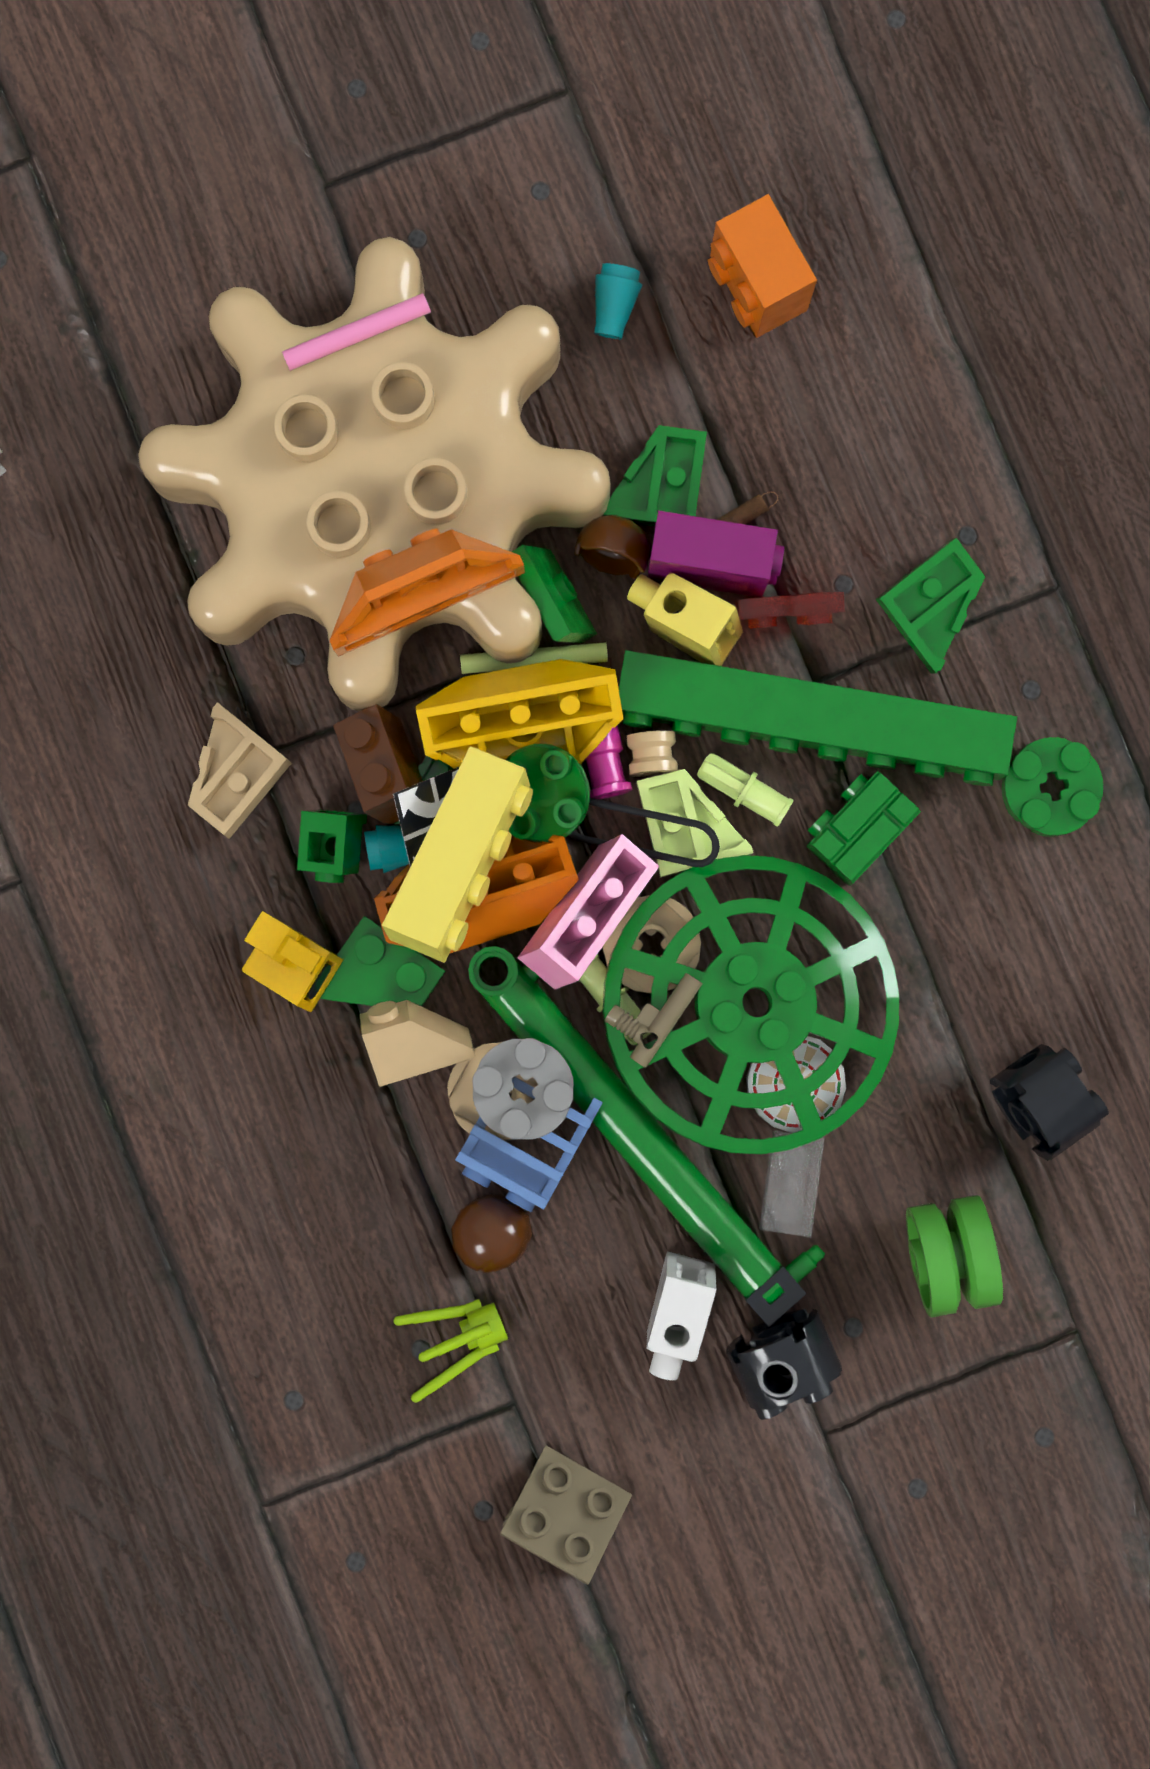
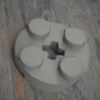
(494, 1082)

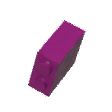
(715, 554)

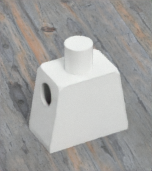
(681, 1299)

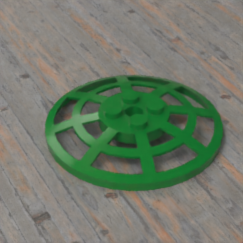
(722, 1014)

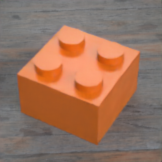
(761, 267)

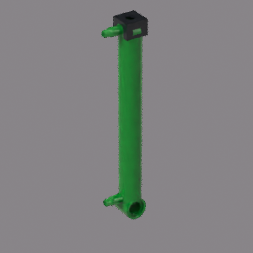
(647, 1146)

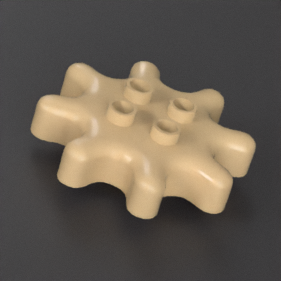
(365, 458)

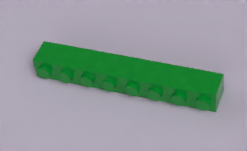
(816, 717)

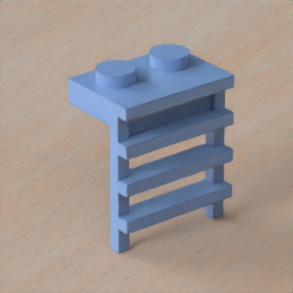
(526, 1177)

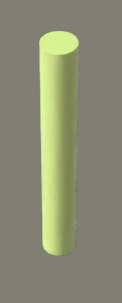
(579, 653)

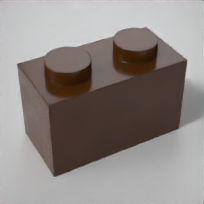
(377, 760)

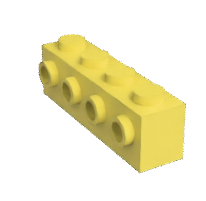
(458, 854)

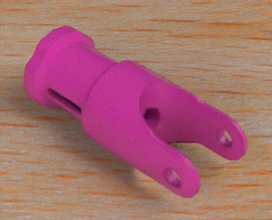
(606, 768)

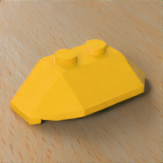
(522, 706)

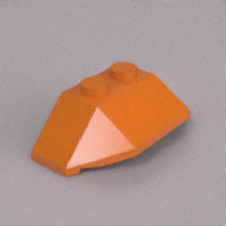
(417, 584)
(520, 890)

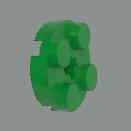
(1037, 810)

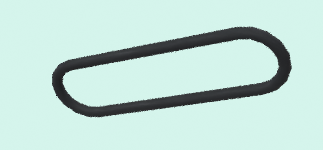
(659, 816)

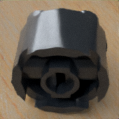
(1048, 1100)
(785, 1363)

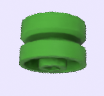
(954, 1255)

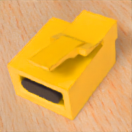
(289, 962)

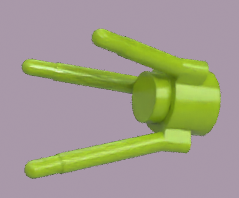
(480, 1329)

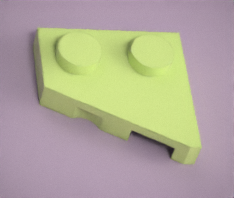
(681, 796)

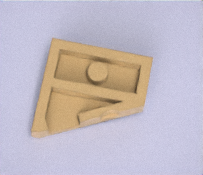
(234, 773)

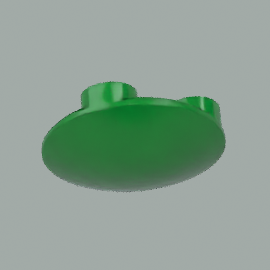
(558, 796)

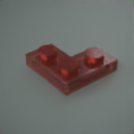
(807, 607)

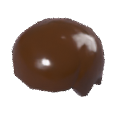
(614, 546)
(491, 1233)

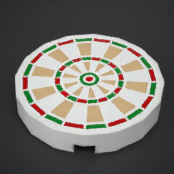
(809, 1056)

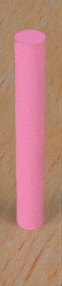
(356, 331)

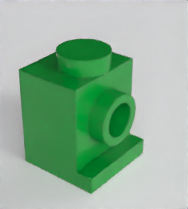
(316, 841)

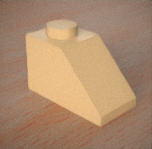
(411, 1040)

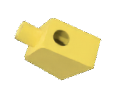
(704, 627)

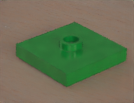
(554, 596)

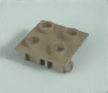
(566, 1514)

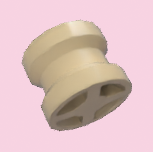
(651, 753)

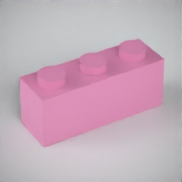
(588, 912)

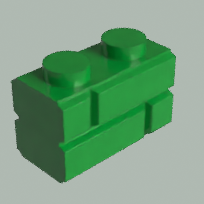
(862, 827)

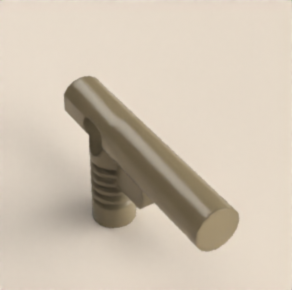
(654, 1020)

